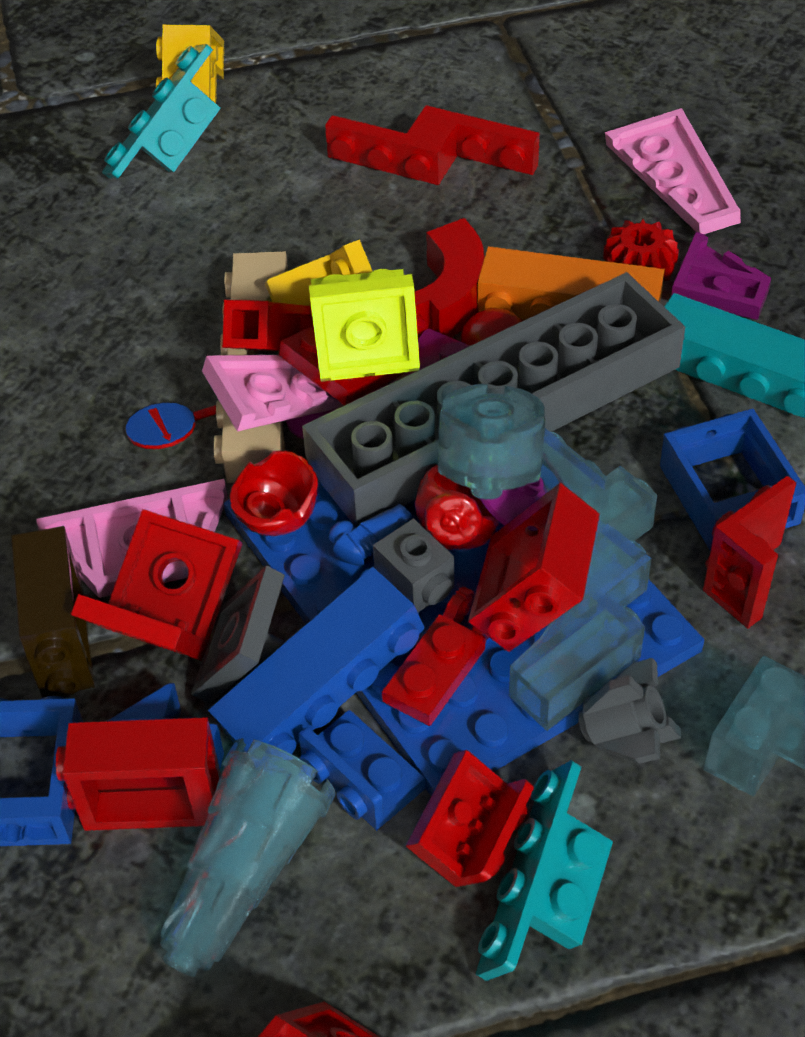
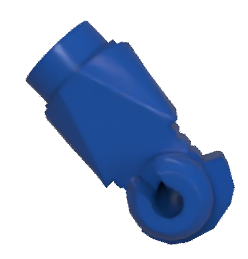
(357, 543)

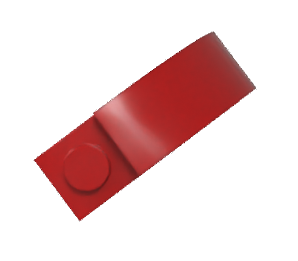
(452, 299)
(262, 323)

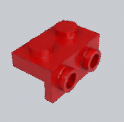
(469, 821)

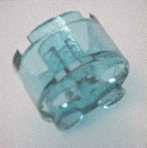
(491, 439)

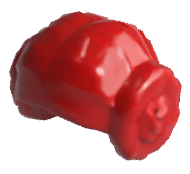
(452, 513)

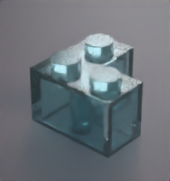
(760, 727)

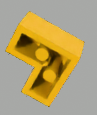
(176, 39)

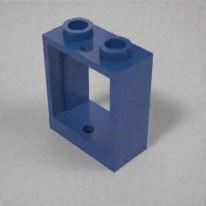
(727, 436)
(38, 818)

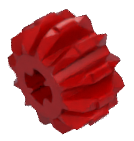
(642, 246)

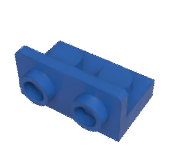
(362, 768)

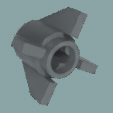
(629, 715)

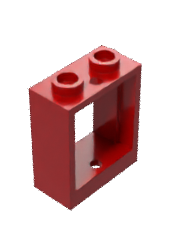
(538, 573)
(139, 773)

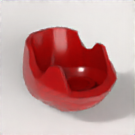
(275, 494)

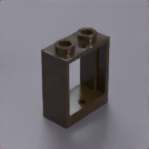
(45, 597)

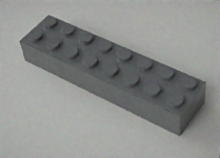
(565, 356)

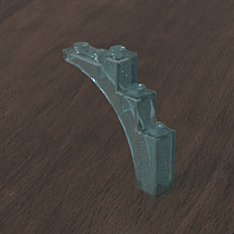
(600, 632)

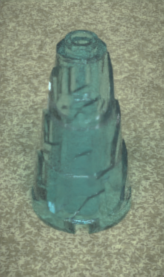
(251, 833)

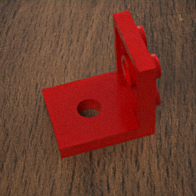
(146, 607)

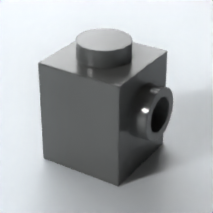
(415, 564)

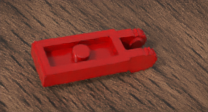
(437, 663)

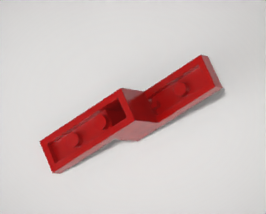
(432, 144)

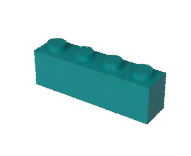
(741, 355)

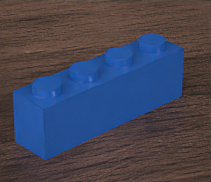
(321, 665)

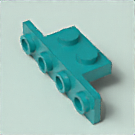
(172, 120)
(550, 878)

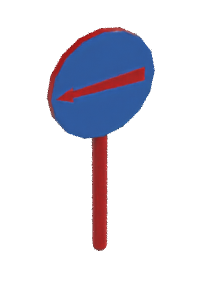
(164, 424)

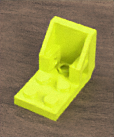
(365, 324)

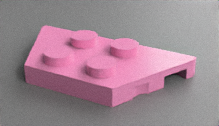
(104, 532)

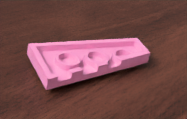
(677, 168)
(264, 390)

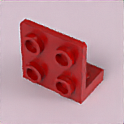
(744, 552)

